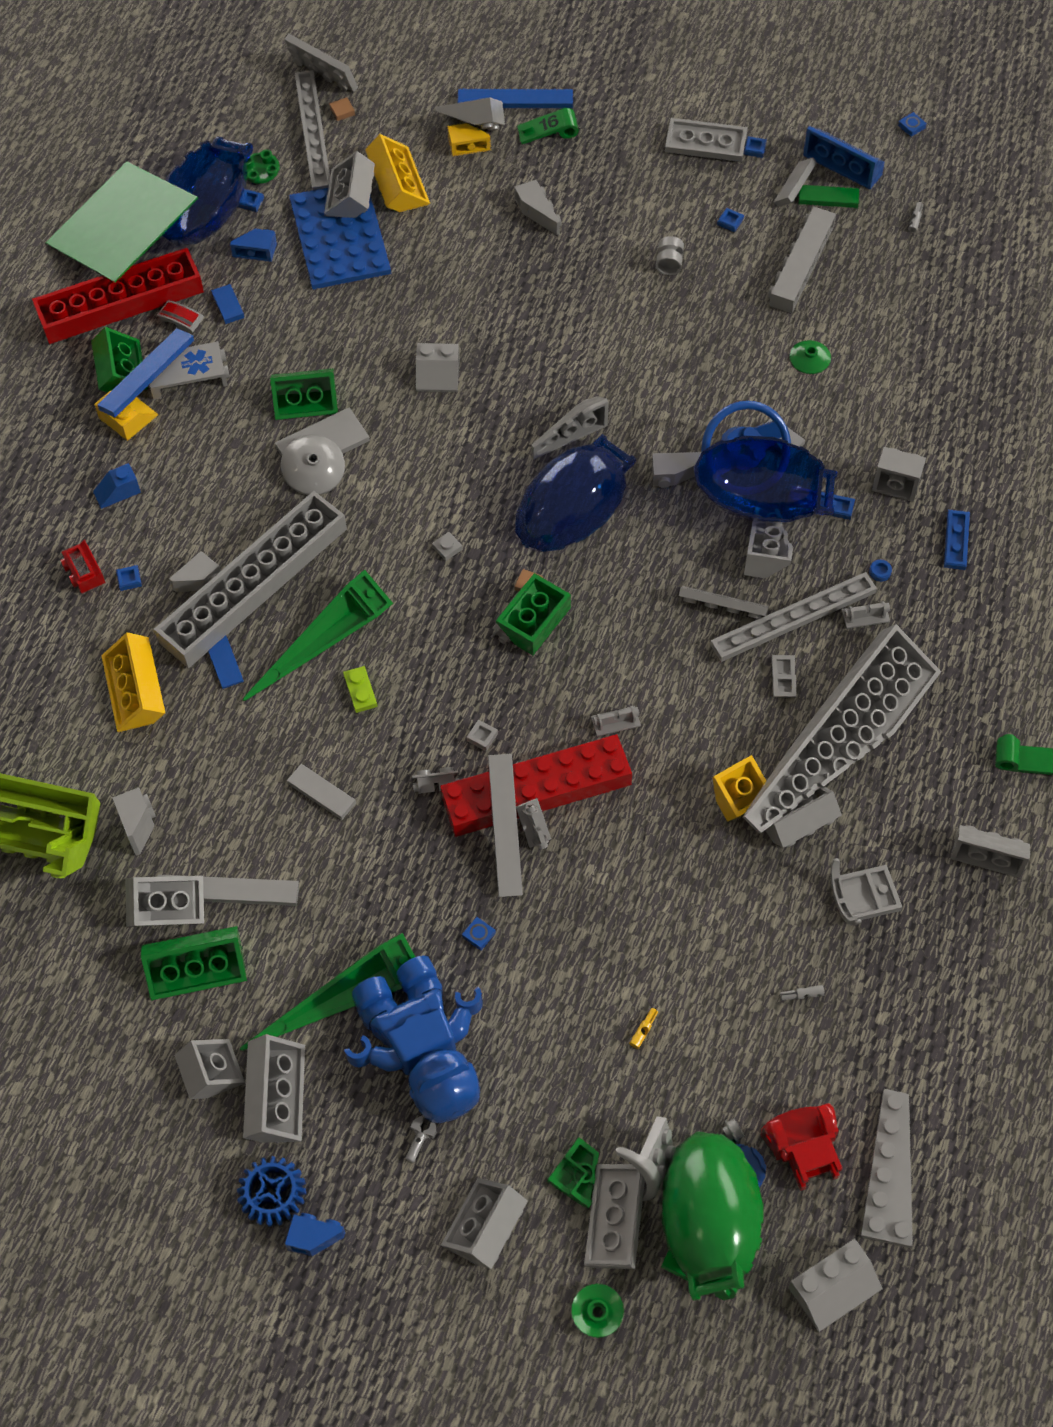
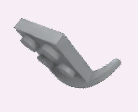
(863, 893)
(653, 1158)

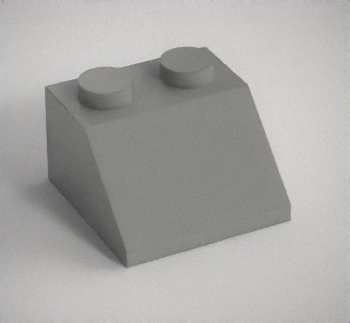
(437, 367)
(136, 817)
(208, 1067)

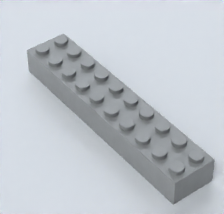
(250, 579)

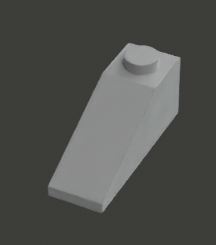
(673, 468)

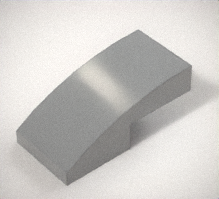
(783, 676)

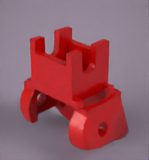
(805, 1140)

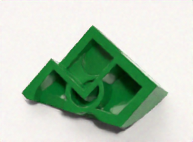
(579, 1166)

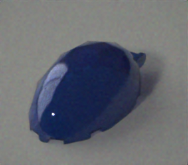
(218, 179)
(764, 480)
(572, 495)

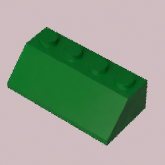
(193, 963)

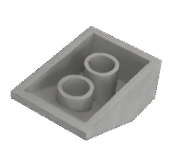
(481, 112)
(164, 900)

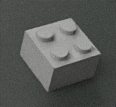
(898, 474)

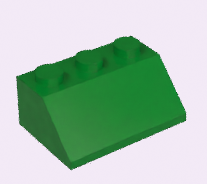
(114, 357)
(304, 394)
(534, 613)

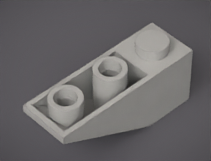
(534, 204)

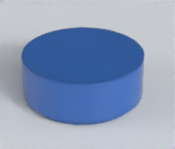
(880, 570)

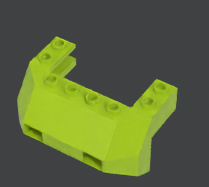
(36, 824)

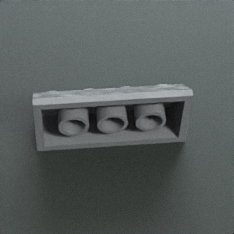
(274, 1090)

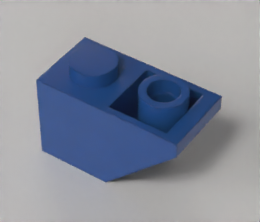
(311, 1235)

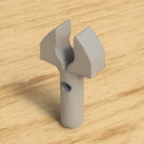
(420, 1137)

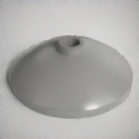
(312, 476)

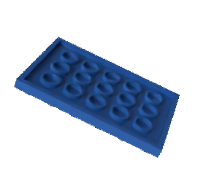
(338, 247)

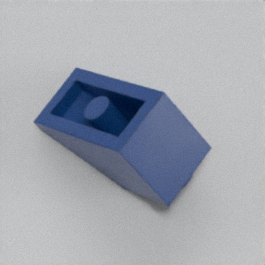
(255, 245)
(117, 486)

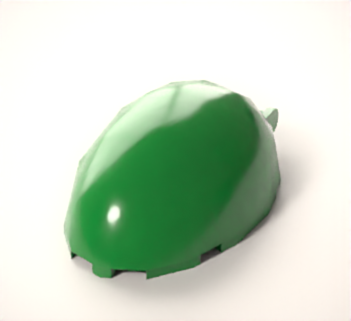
(711, 1212)

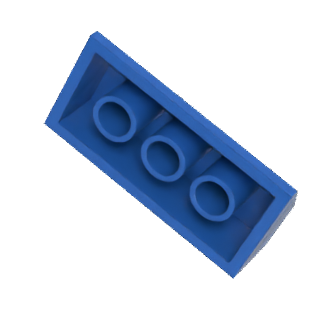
(842, 157)

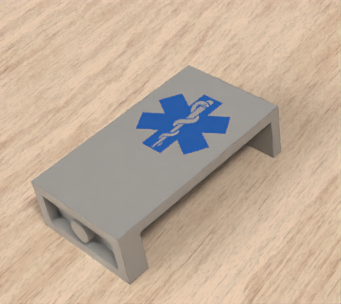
(192, 366)

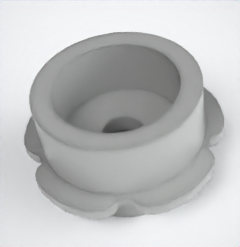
(733, 1130)

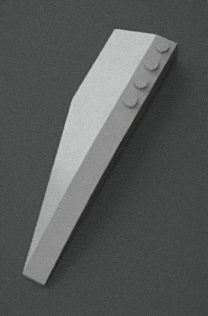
(849, 724)

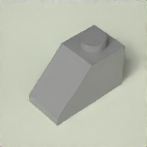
(194, 574)

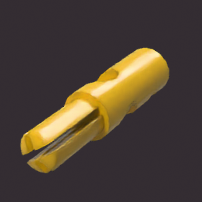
(646, 1024)

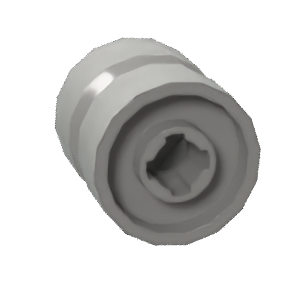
(669, 255)

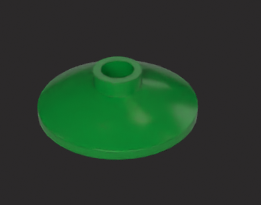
(810, 363)
(600, 1297)

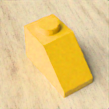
(467, 139)

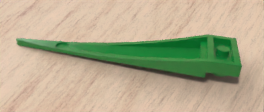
(349, 611)
(337, 993)

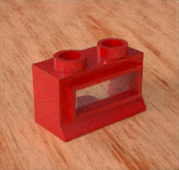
(83, 567)

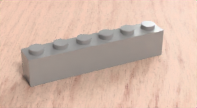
(802, 259)

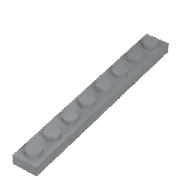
(312, 129)
(793, 616)

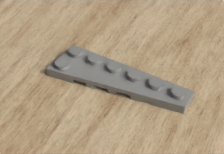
(889, 1195)

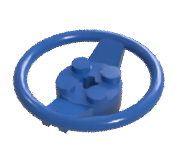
(775, 428)

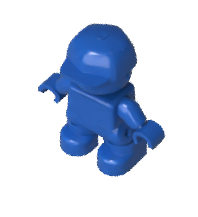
(420, 1039)

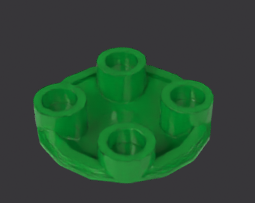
(262, 167)

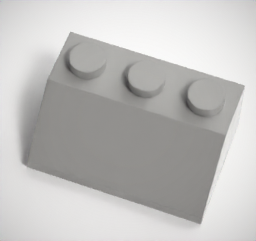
(350, 187)
(804, 819)
(990, 851)
(485, 1222)
(836, 1285)

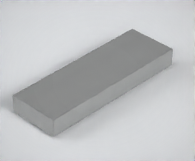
(795, 182)
(321, 791)

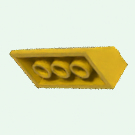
(396, 174)
(133, 682)

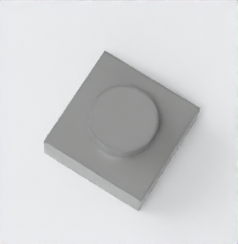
(447, 546)
(482, 735)

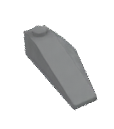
(577, 423)
(767, 550)

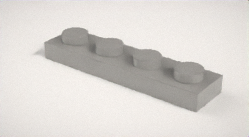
(733, 604)

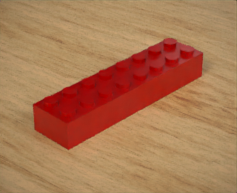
(105, 302)
(551, 778)

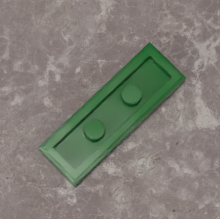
(829, 196)

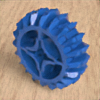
(263, 1196)

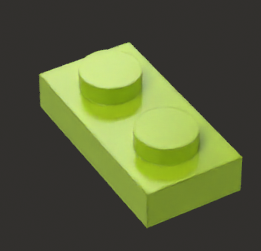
(360, 689)

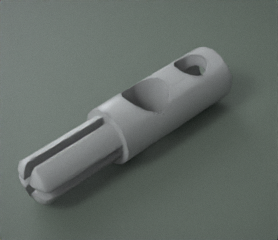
(913, 226)
(799, 993)

